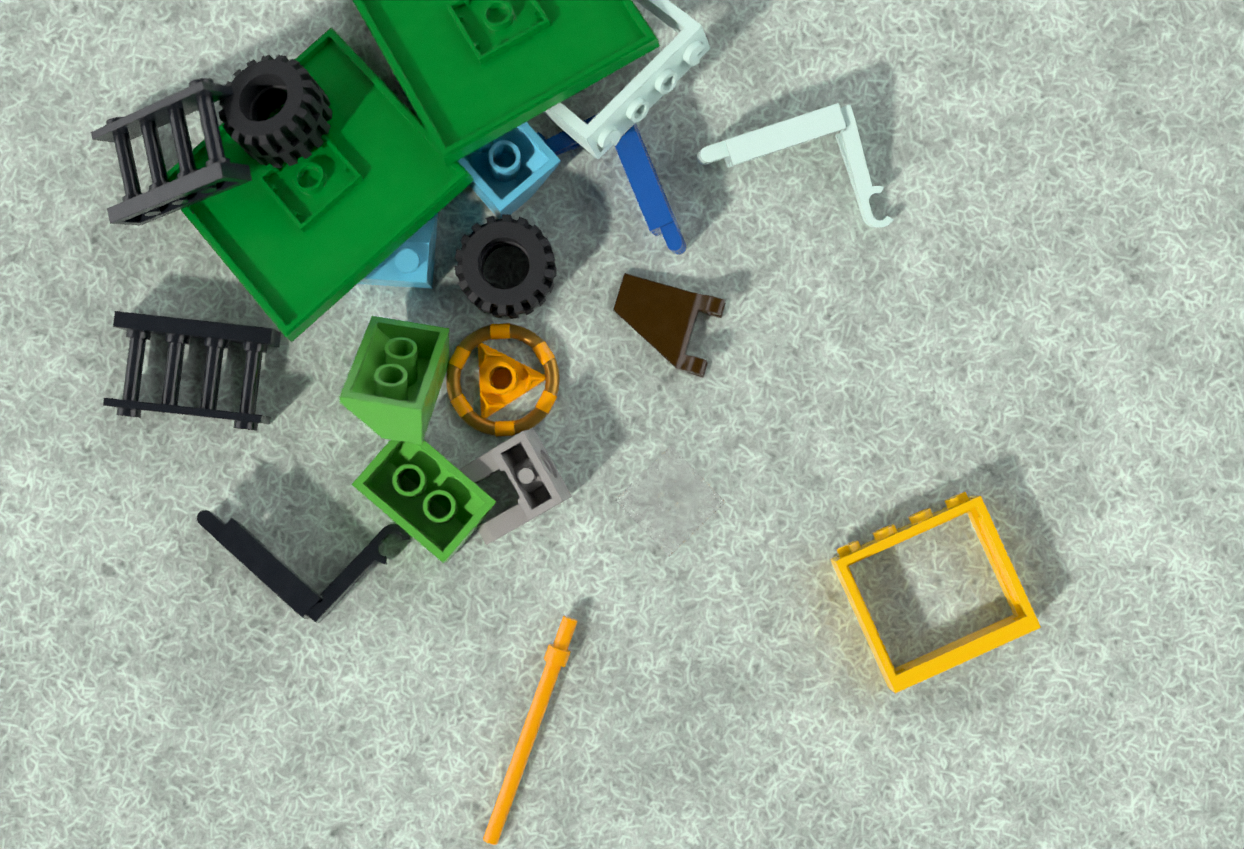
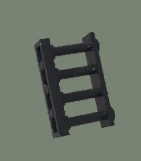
(191, 184)
(178, 334)

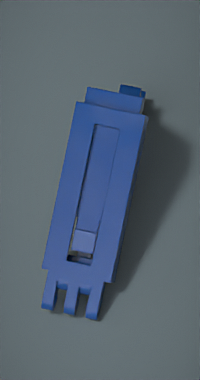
(642, 179)

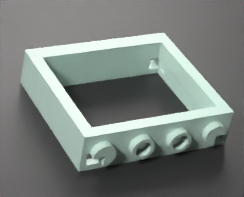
(645, 89)

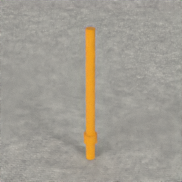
(556, 657)

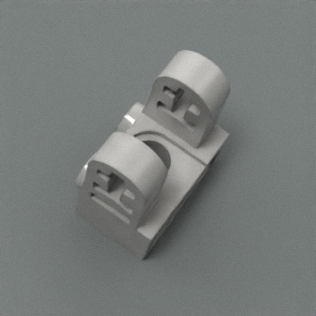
(531, 475)

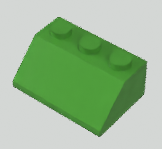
(397, 377)
(425, 496)

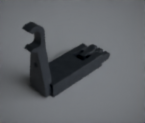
(285, 581)

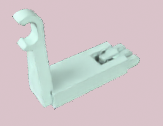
(799, 131)

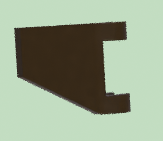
(666, 318)

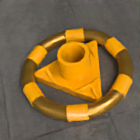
(502, 379)

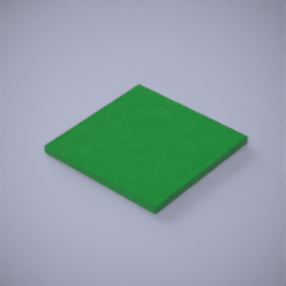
(500, 62)
(324, 224)

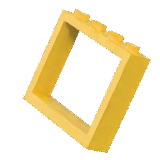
(966, 648)

